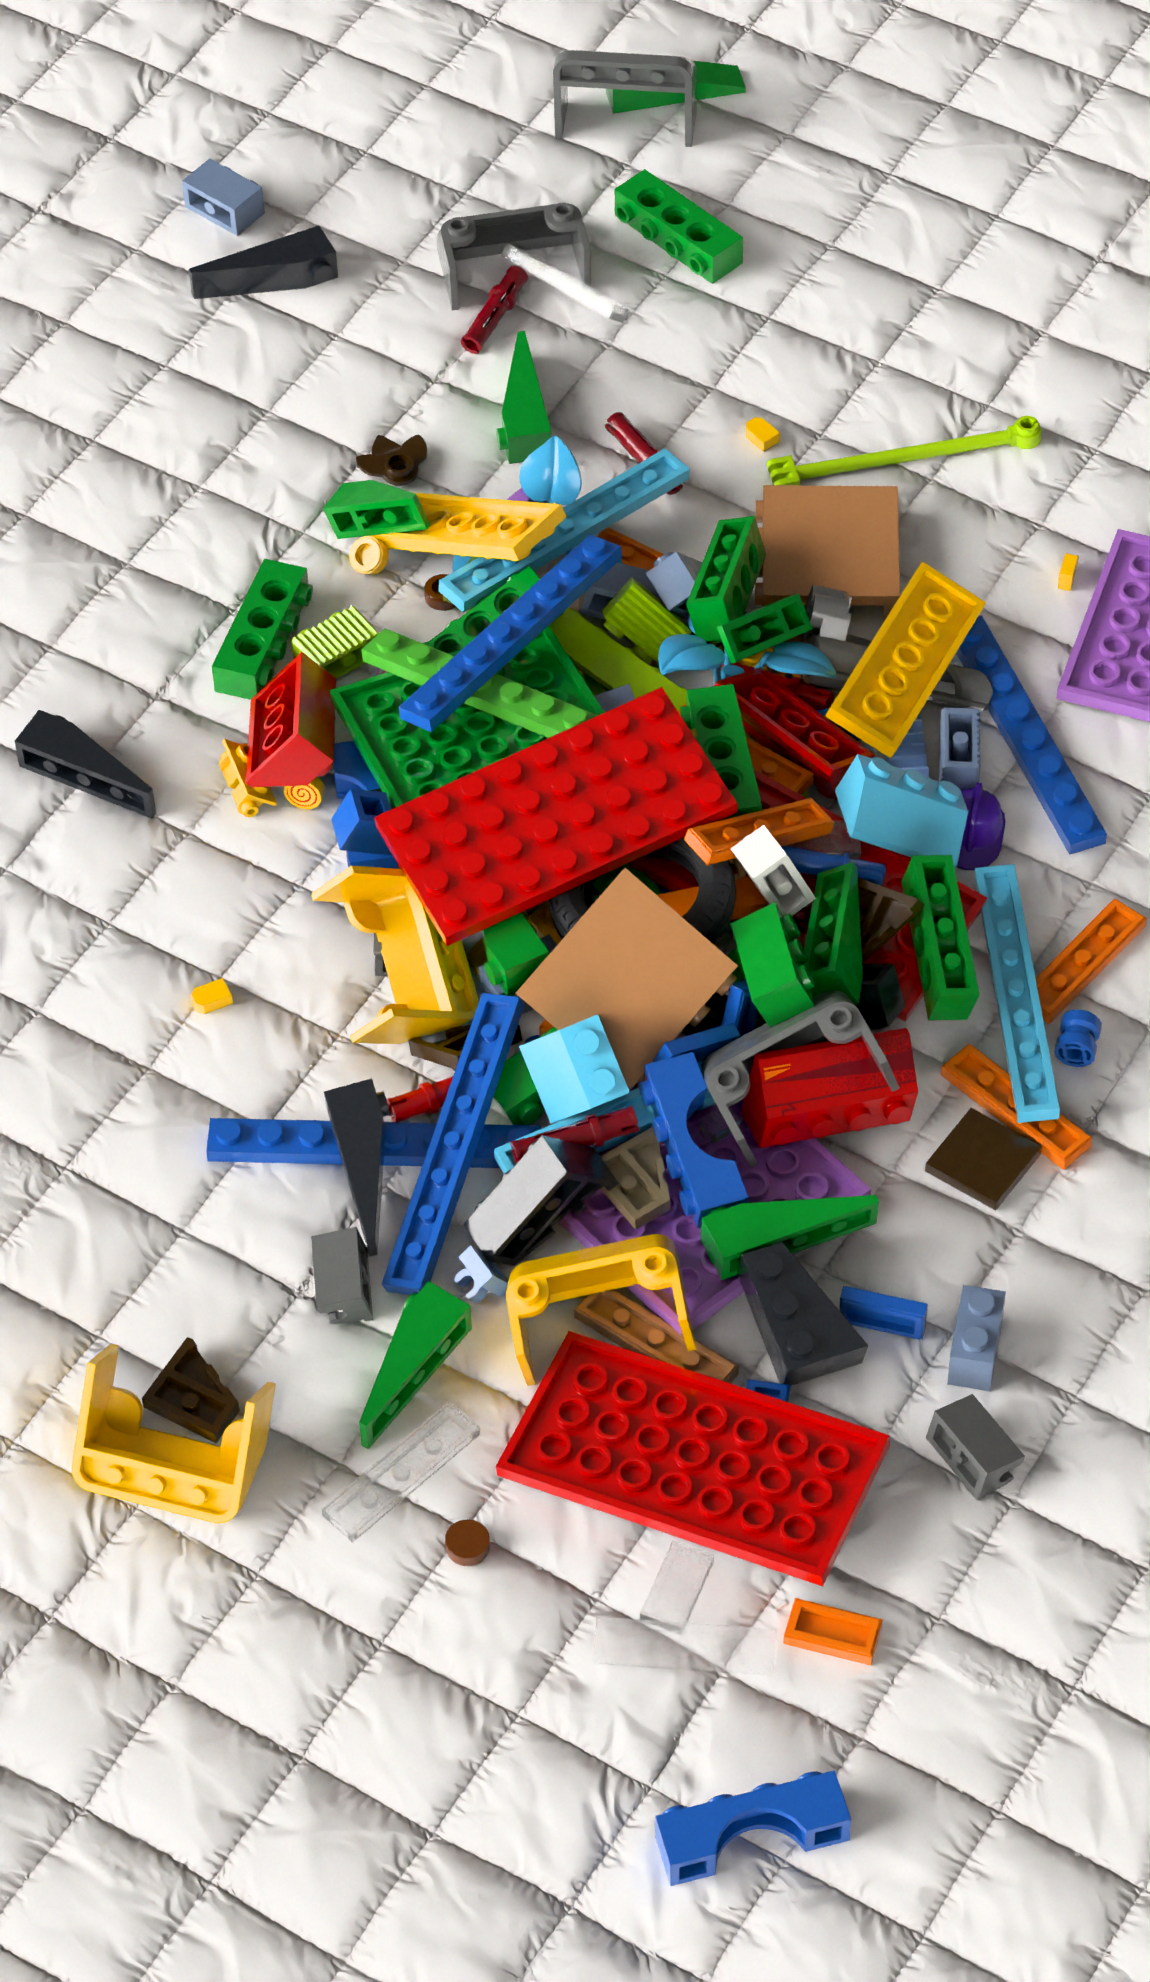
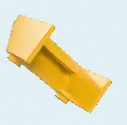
(425, 975)
(639, 1260)
(160, 1468)

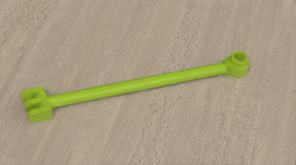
(1023, 434)

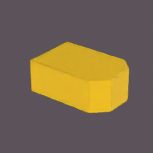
(762, 433)
(1068, 571)
(211, 996)

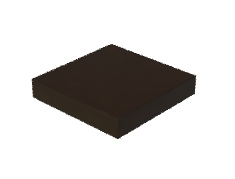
(983, 1159)

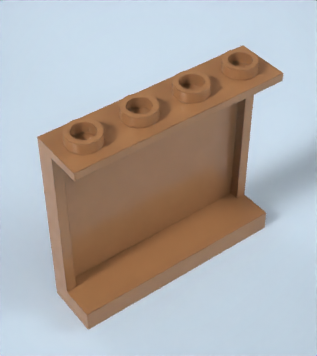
(831, 540)
(634, 969)

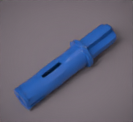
(816, 862)

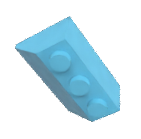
(901, 809)

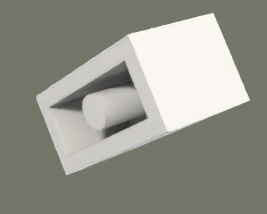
(773, 871)

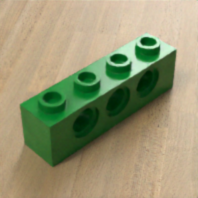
(678, 226)
(726, 576)
(487, 609)
(261, 629)
(718, 728)
(941, 939)

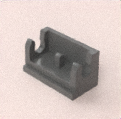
(342, 1276)
(974, 1446)

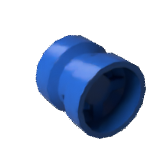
(1078, 1037)

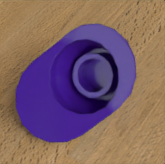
(983, 829)

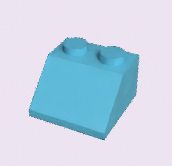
(574, 1069)

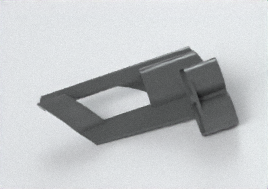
(830, 623)

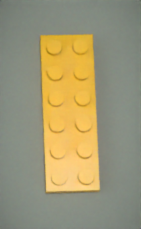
(479, 527)
(905, 660)

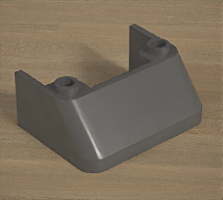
(624, 72)
(523, 228)
(831, 1019)

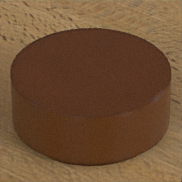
(433, 596)
(467, 1542)

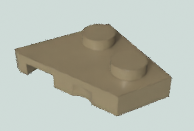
(641, 1179)

